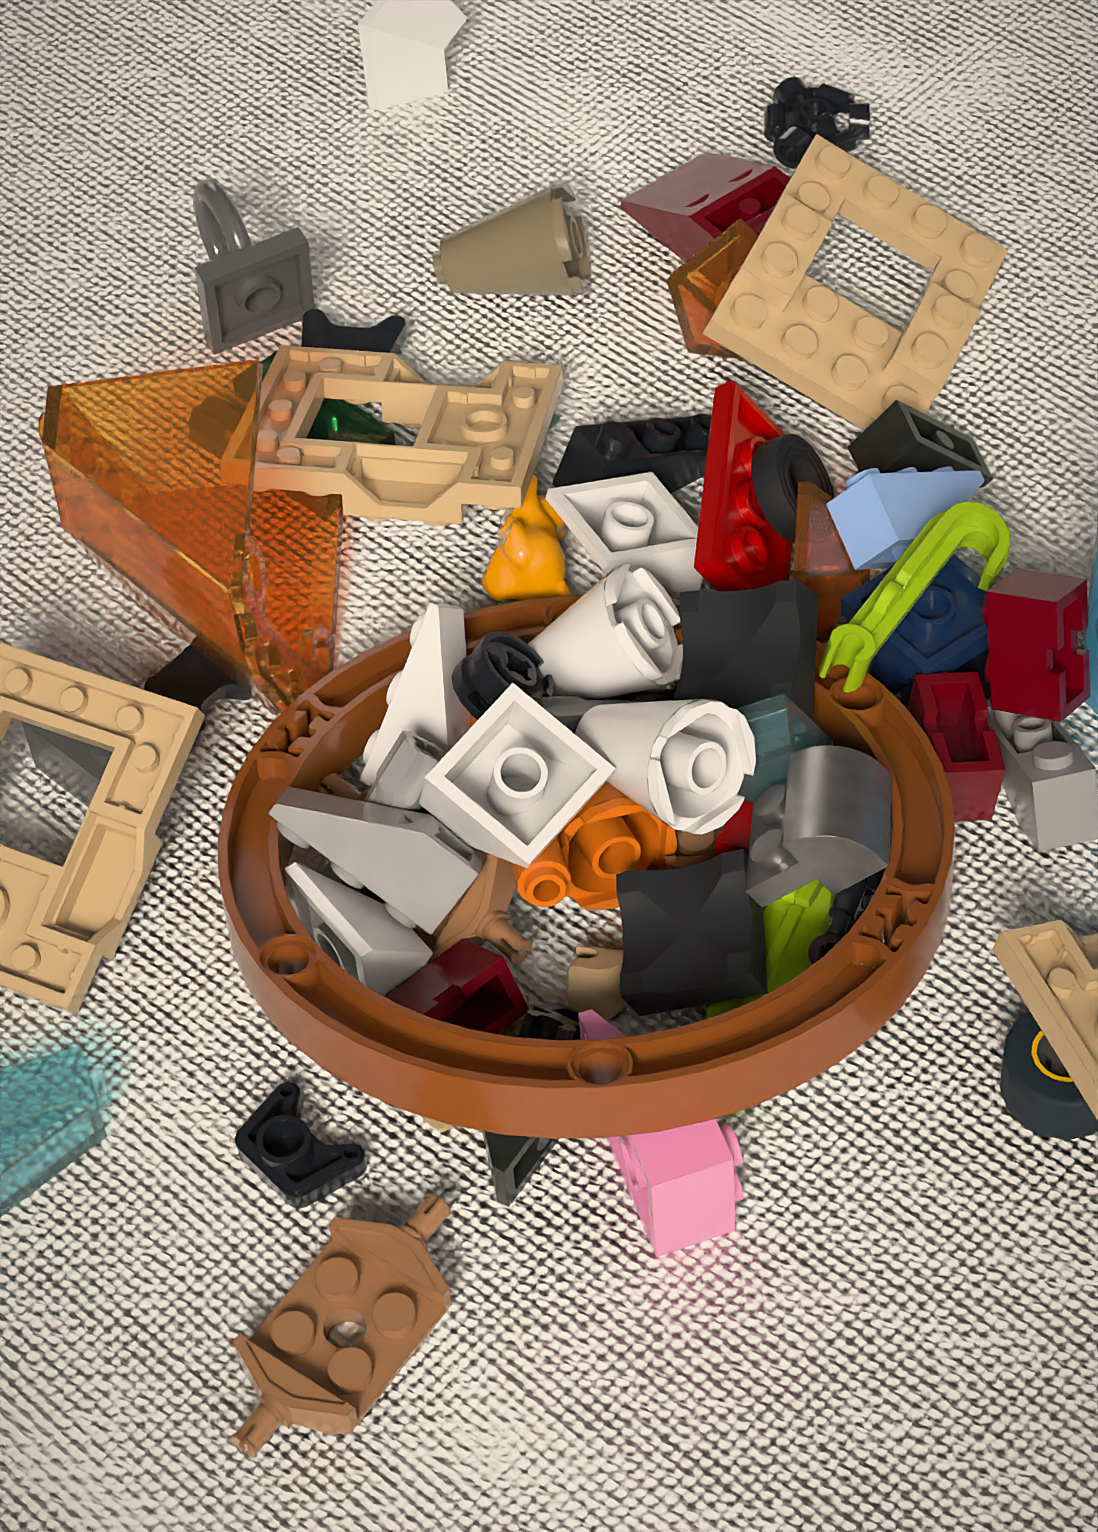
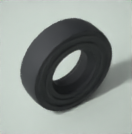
(775, 469)

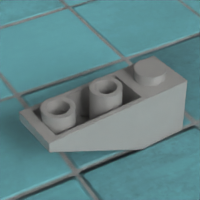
(1046, 780)
(390, 850)

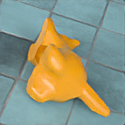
(530, 555)

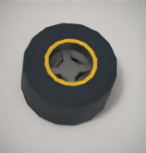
(1039, 1087)

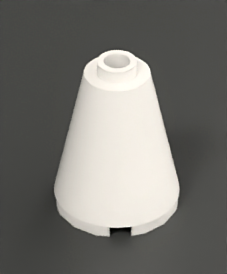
(613, 639)
(675, 757)

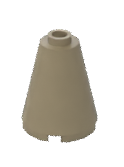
(519, 250)

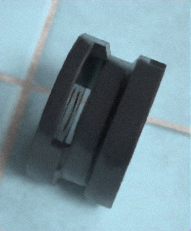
(493, 667)

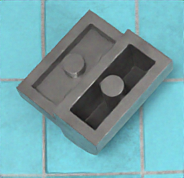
(820, 824)

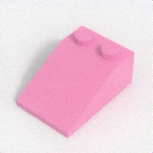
(678, 1176)

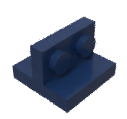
(937, 632)

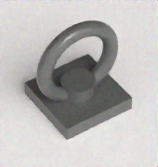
(255, 284)

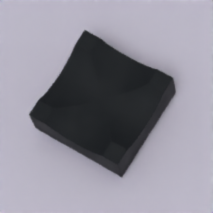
(749, 645)
(690, 935)

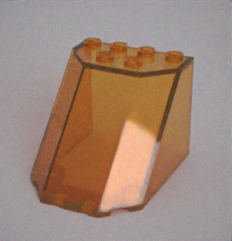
(164, 502)

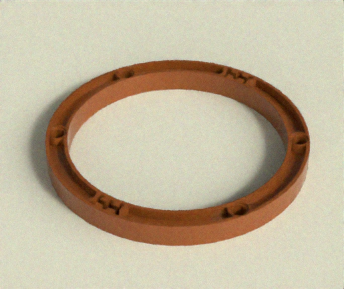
(577, 1084)

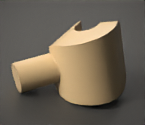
(596, 981)

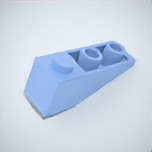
(888, 510)

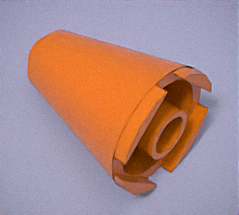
(608, 839)

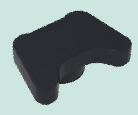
(384, 337)
(195, 682)
(290, 1156)

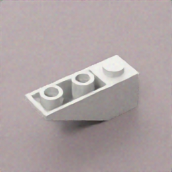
(423, 692)

